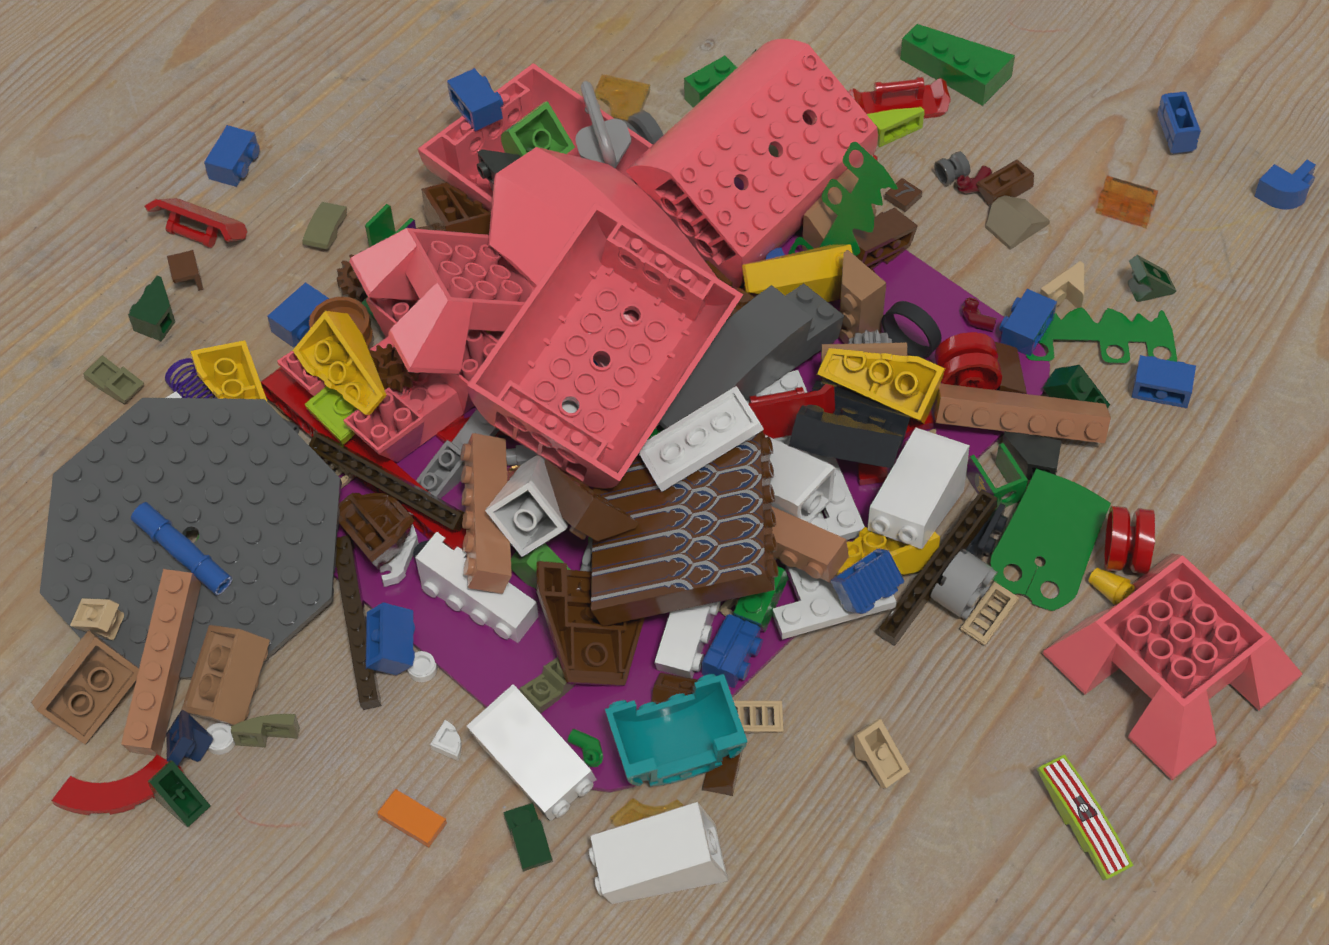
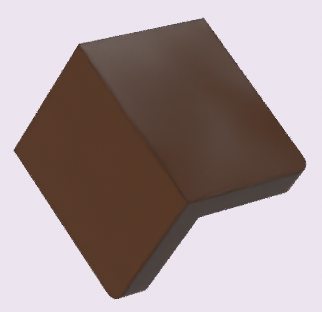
(185, 267)

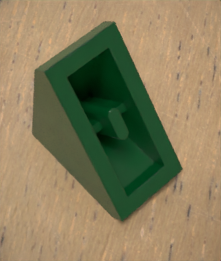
(178, 794)

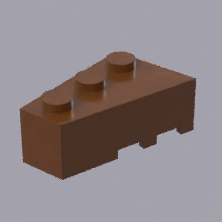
(452, 211)
(890, 237)

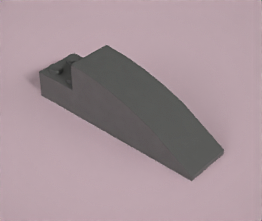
(758, 347)

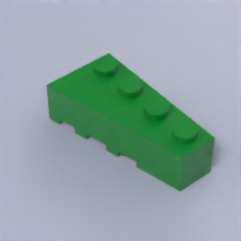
(963, 64)

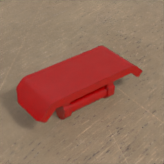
(905, 94)
(231, 229)
(779, 410)

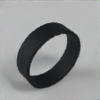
(921, 319)

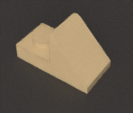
(1067, 285)
(99, 617)
(880, 752)

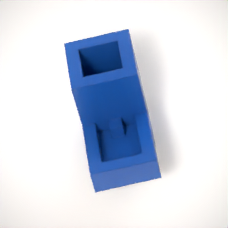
(1284, 189)

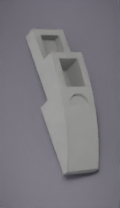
(446, 466)

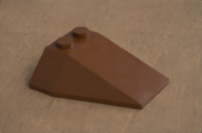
(584, 647)

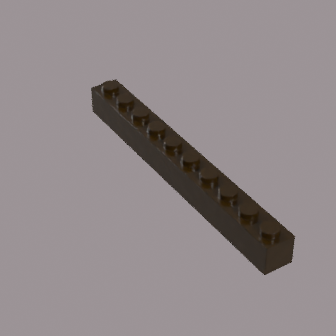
(387, 481)
(922, 587)
(356, 622)

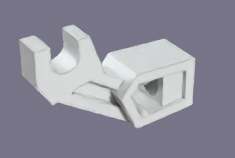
(401, 561)

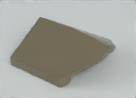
(1014, 220)

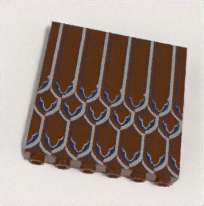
(693, 541)

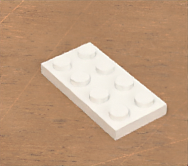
(699, 438)

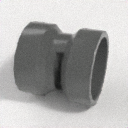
(951, 168)

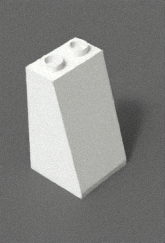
(800, 482)
(920, 488)
(527, 508)
(532, 753)
(658, 855)

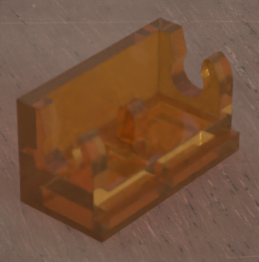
(1127, 201)

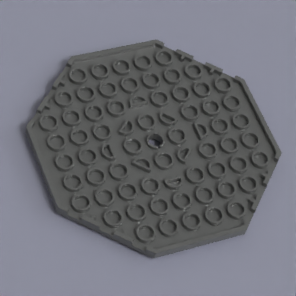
(209, 467)

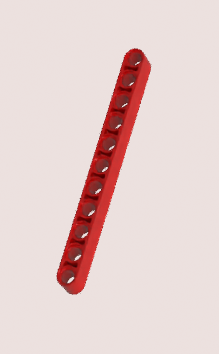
(290, 399)

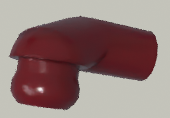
(968, 185)
(974, 316)

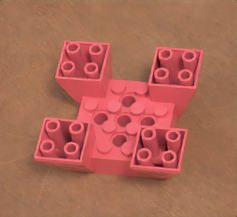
(459, 290)
(417, 413)
(1181, 648)

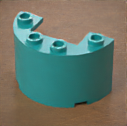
(677, 736)

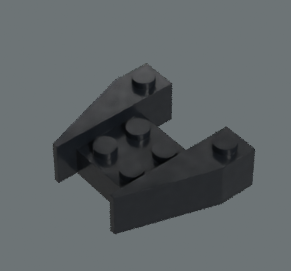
(855, 431)

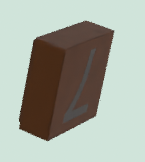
(904, 196)

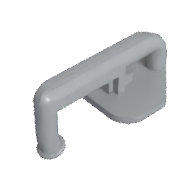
(603, 139)

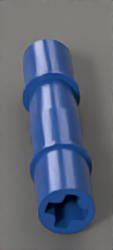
(181, 548)

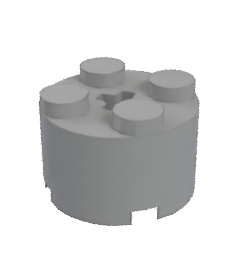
(963, 584)

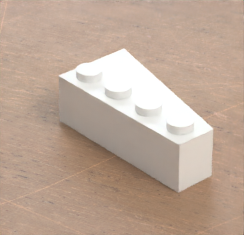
(443, 576)
(684, 640)

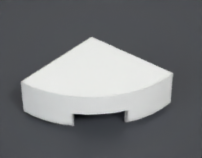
(447, 741)

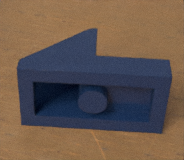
(186, 739)

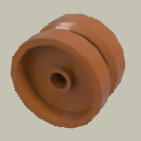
(354, 308)

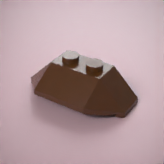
(376, 524)

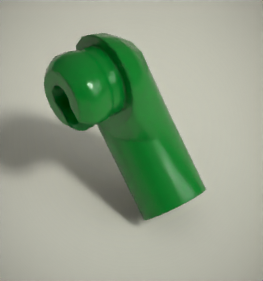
(590, 747)

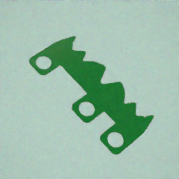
(855, 207)
(1111, 330)

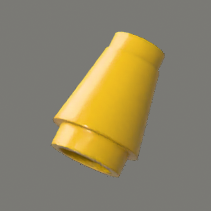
(1111, 585)

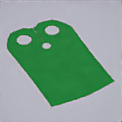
(1056, 523)

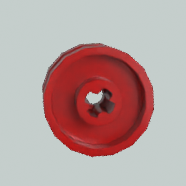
(969, 361)
(1133, 540)

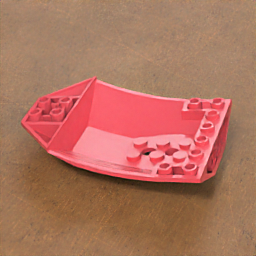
(547, 196)

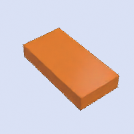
(412, 818)

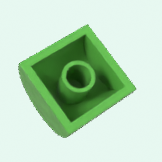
(537, 129)

